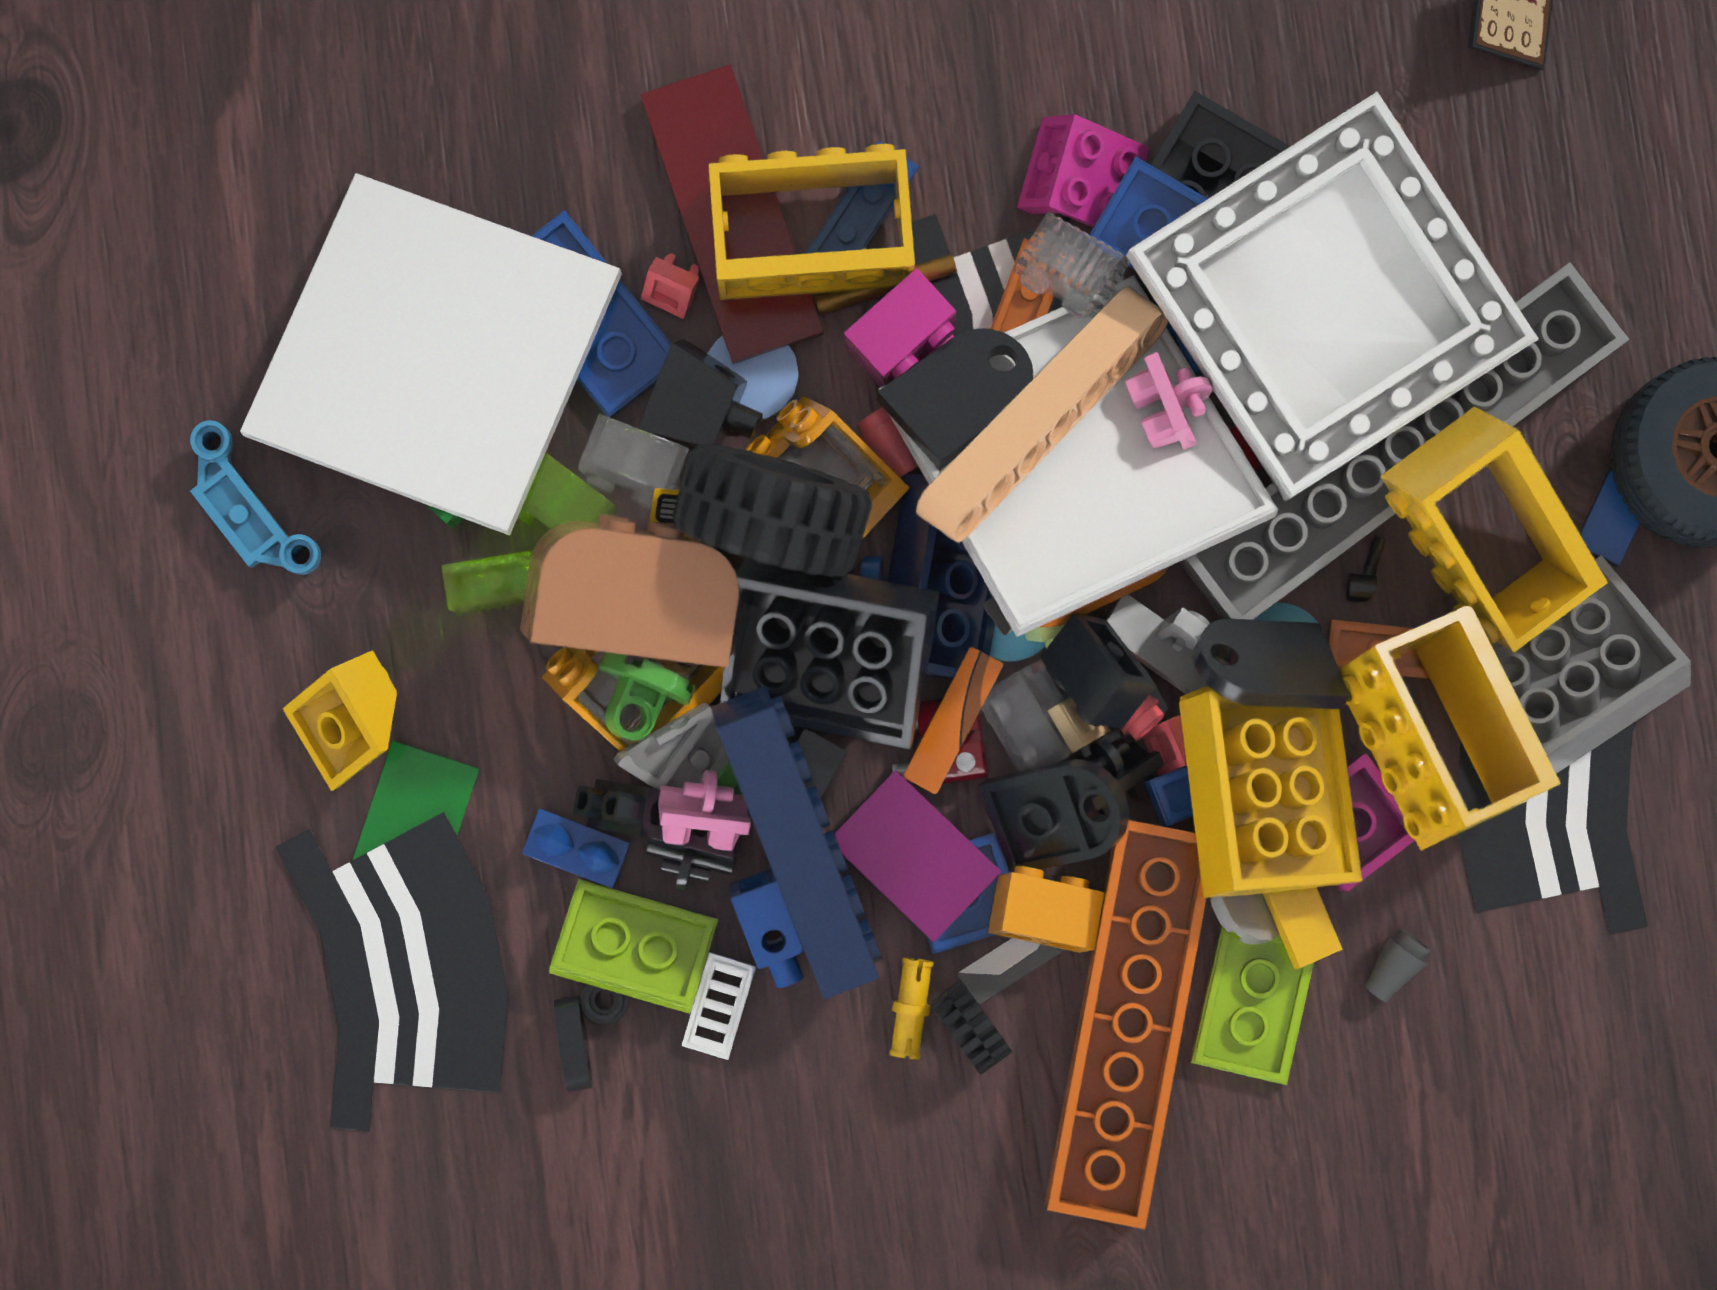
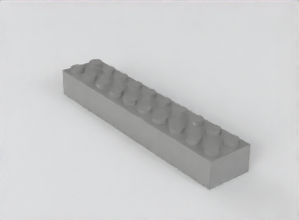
(1340, 509)

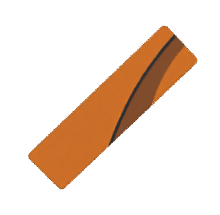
(953, 720)

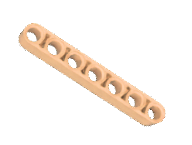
(1041, 415)

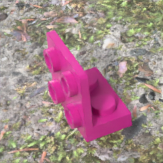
(1076, 168)

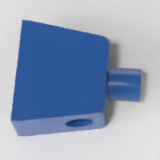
(763, 909)

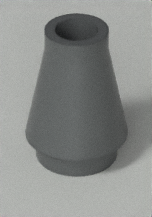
(1397, 964)

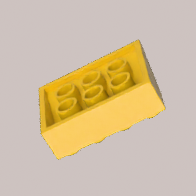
(1268, 797)

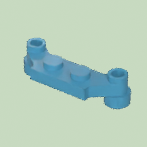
(240, 511)

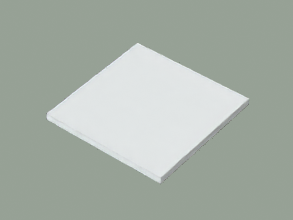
(432, 353)
(1103, 499)

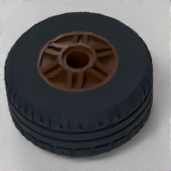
(1669, 454)

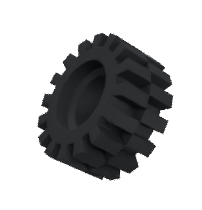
(970, 1027)

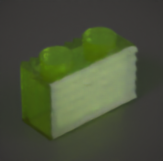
(486, 582)

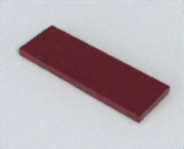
(695, 126)

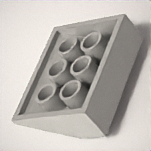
(1594, 671)

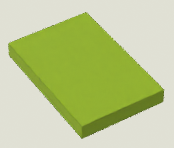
(633, 946)
(1251, 1009)

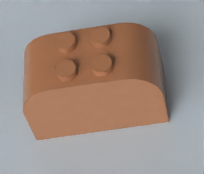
(631, 592)

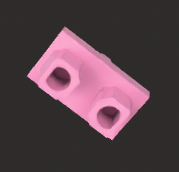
(1170, 423)
(703, 808)

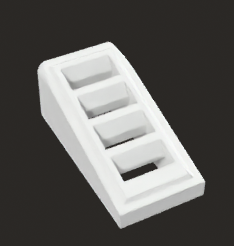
(732, 967)

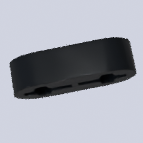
(573, 1044)

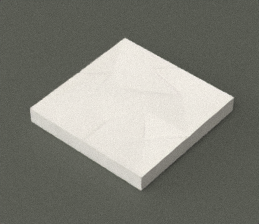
(1331, 296)

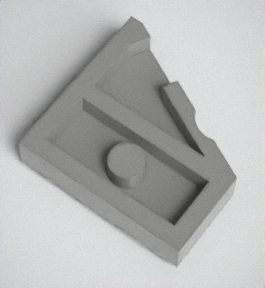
(677, 751)

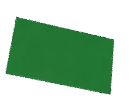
(412, 791)

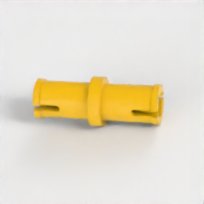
(911, 1008)

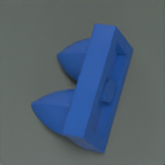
(576, 848)

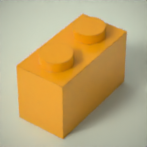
(1046, 910)

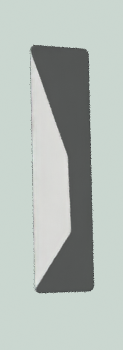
(1004, 967)

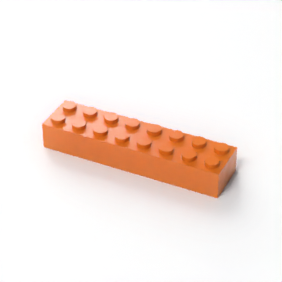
(1129, 1028)

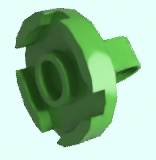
(644, 686)

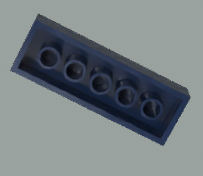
(792, 835)

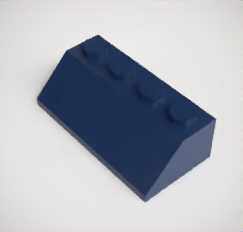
(936, 562)

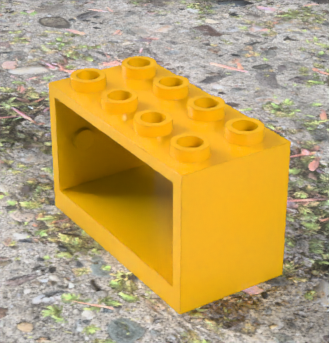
(812, 271)
(1545, 591)
(1481, 710)

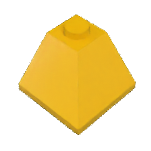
(345, 717)

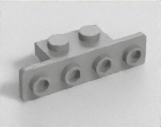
(1161, 643)

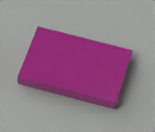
(915, 856)

